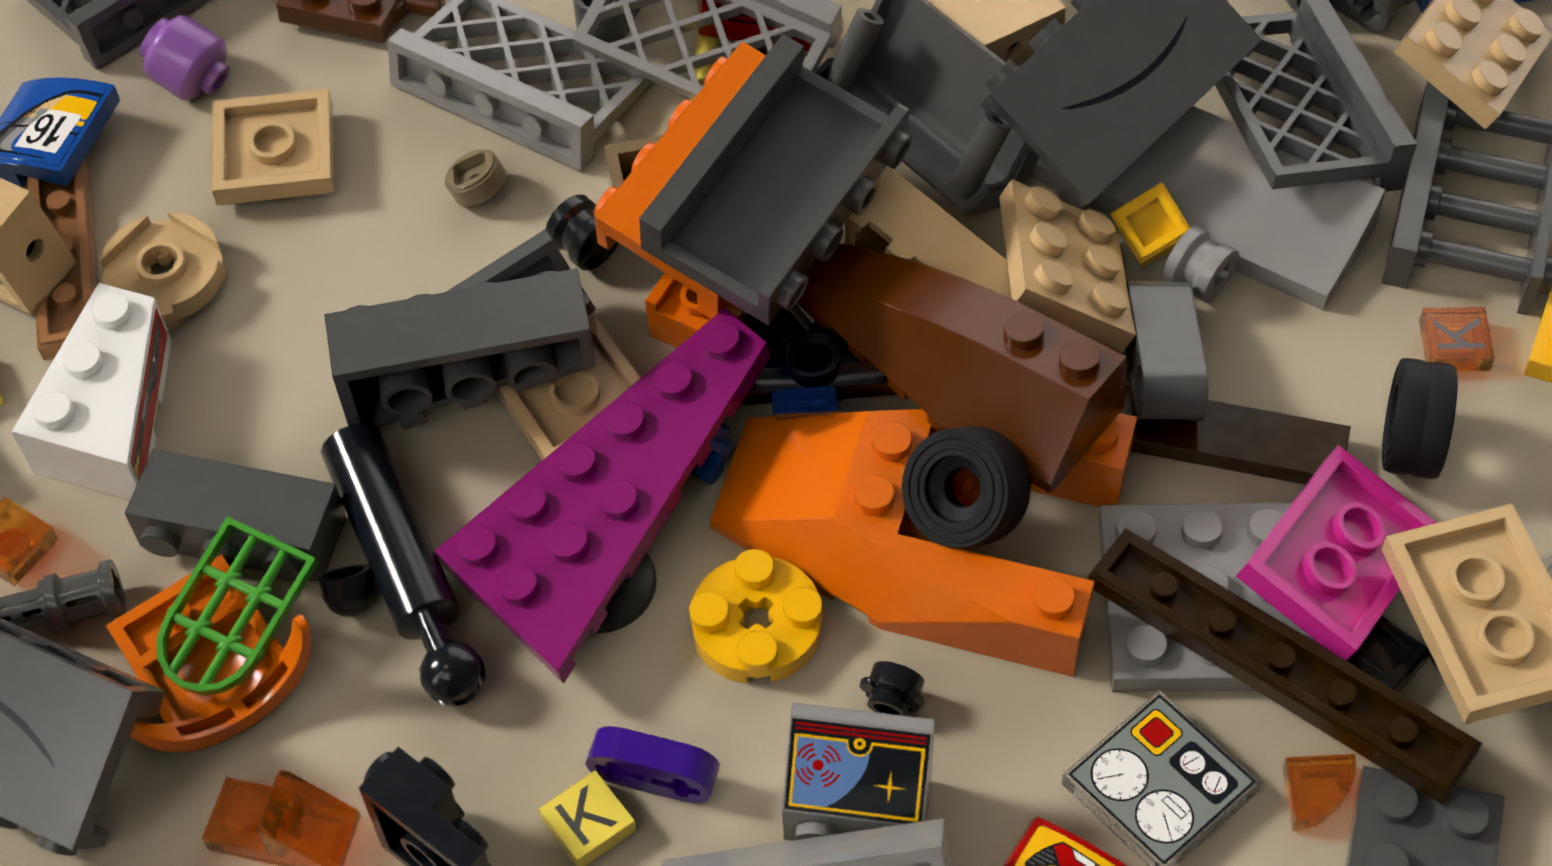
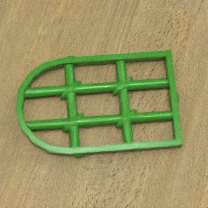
(254, 598)

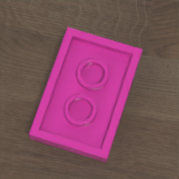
(1327, 557)

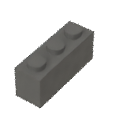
(188, 497)

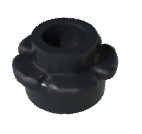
(893, 689)

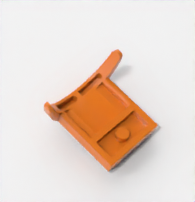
(199, 720)

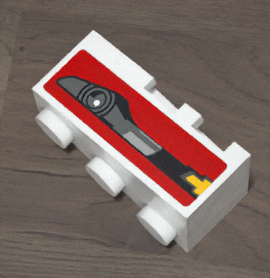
(100, 396)

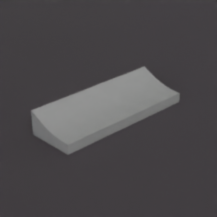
(1284, 236)

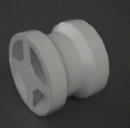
(1201, 263)

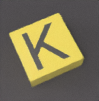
(587, 819)

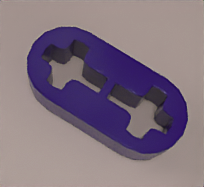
(653, 764)

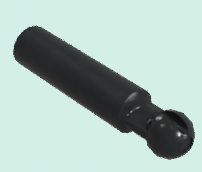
(403, 560)

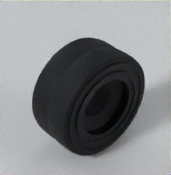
(1419, 418)
(930, 494)

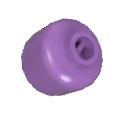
(185, 57)

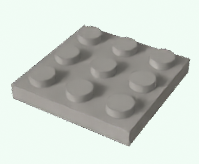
(1209, 540)

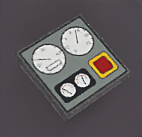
(1160, 782)

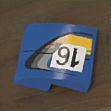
(52, 128)

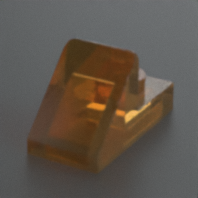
(281, 823)

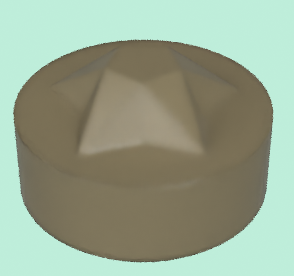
(475, 178)

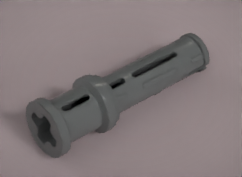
(67, 599)

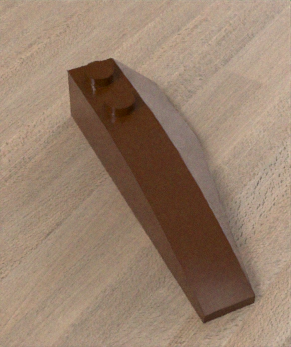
(971, 355)

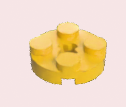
(756, 652)

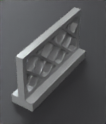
(809, 20)
(502, 98)

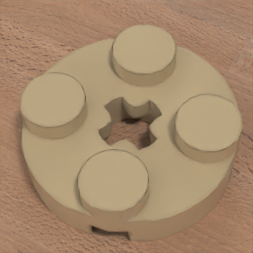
(182, 239)

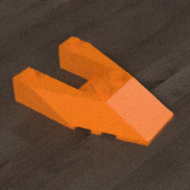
(834, 507)

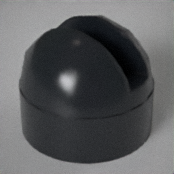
(347, 589)

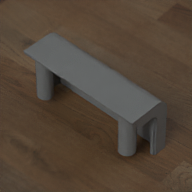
(938, 71)

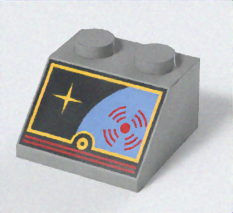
(854, 771)

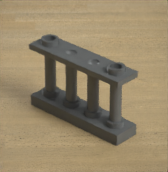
(1424, 200)

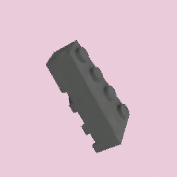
(457, 346)

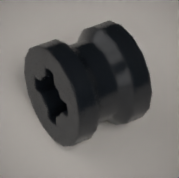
(574, 230)

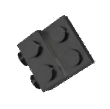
(418, 813)

